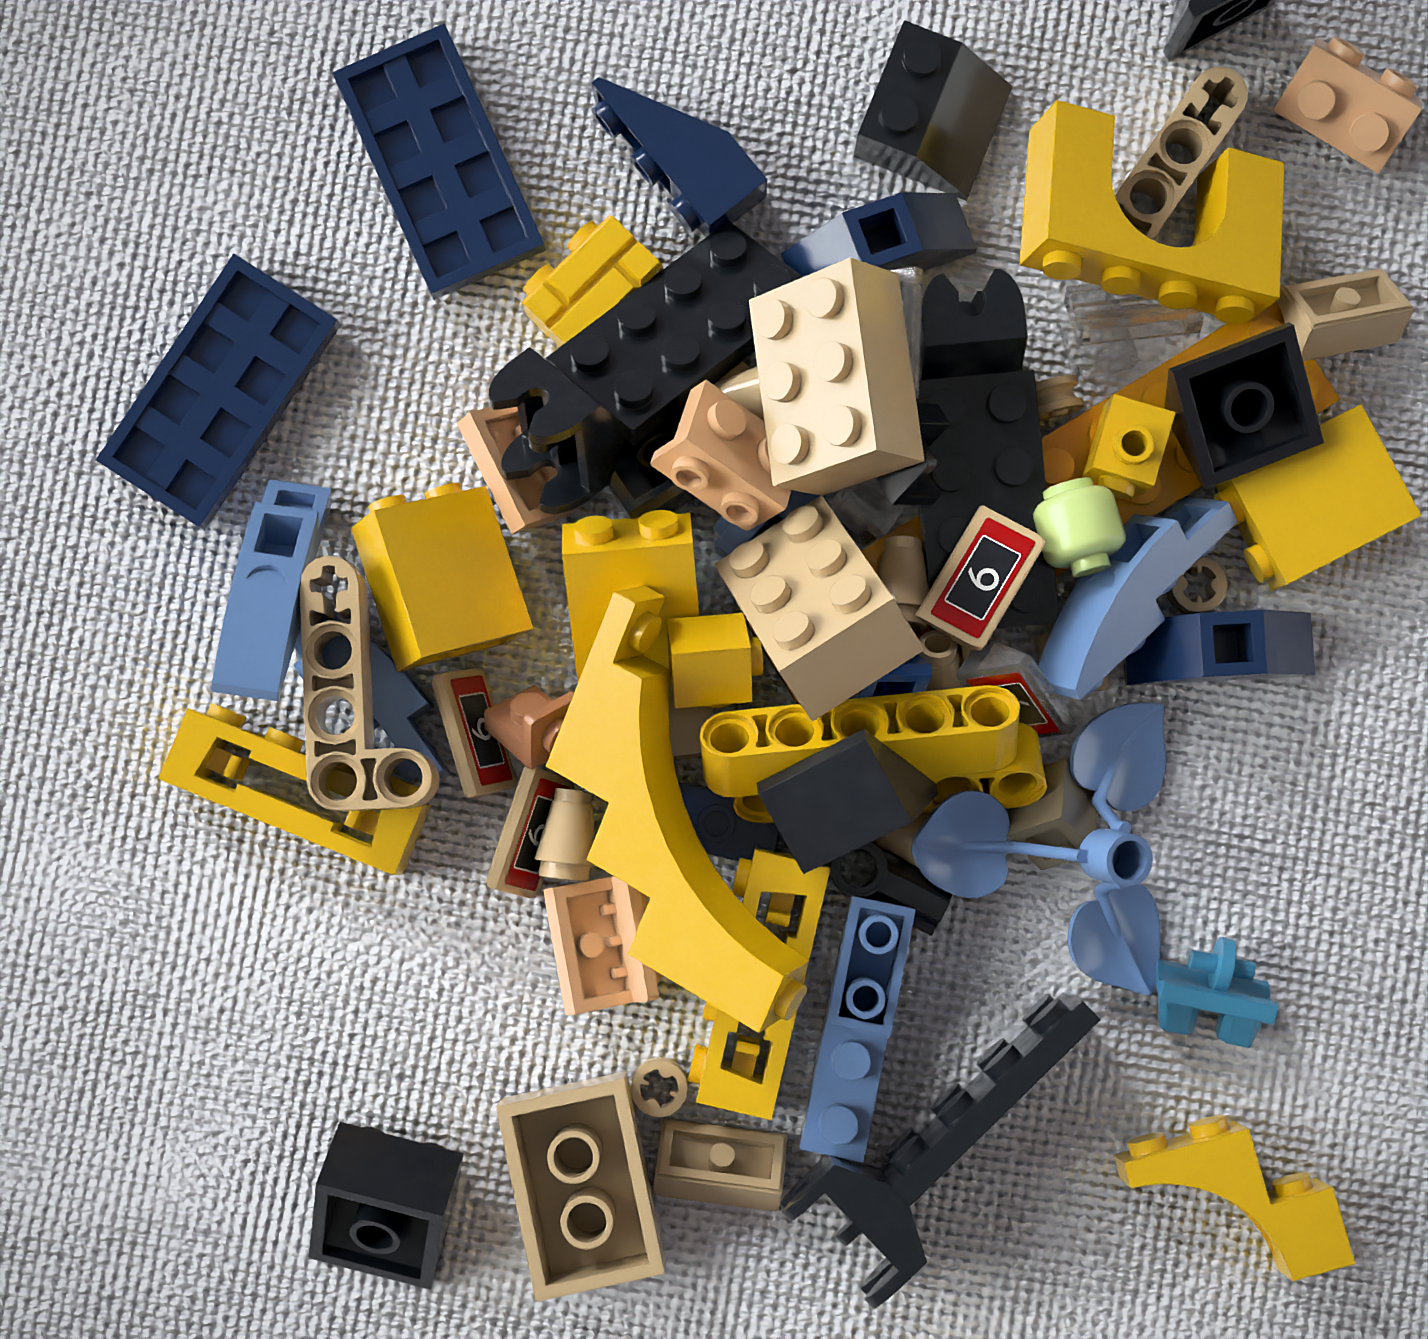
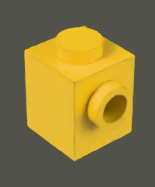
(1128, 446)
(712, 660)

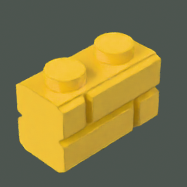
(591, 280)

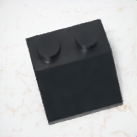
(932, 112)
(384, 1204)

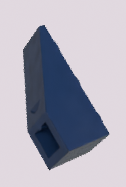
(692, 159)

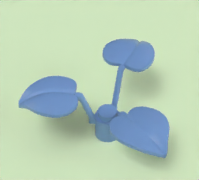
(1124, 763)

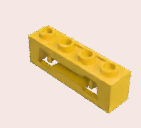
(201, 748)
(735, 1083)

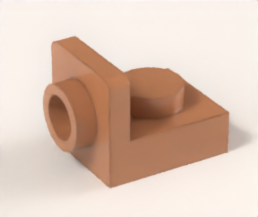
(528, 724)

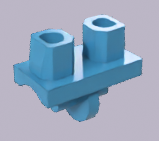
(1218, 985)

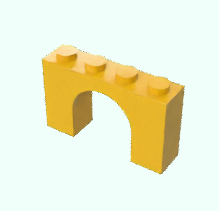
(1081, 233)

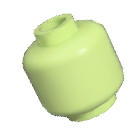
(1079, 526)

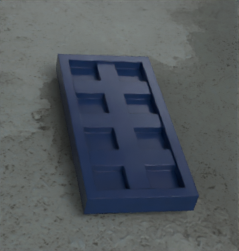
(439, 161)
(219, 391)

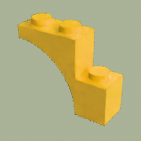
(1218, 1156)

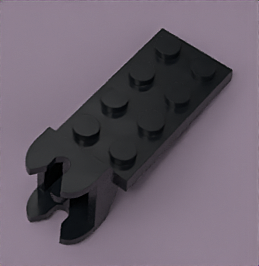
(633, 366)
(993, 440)
(881, 1199)

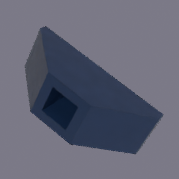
(889, 234)
(1224, 648)

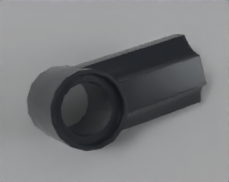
(897, 884)

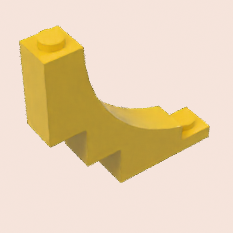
(622, 752)

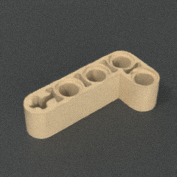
(1157, 172)
(349, 683)

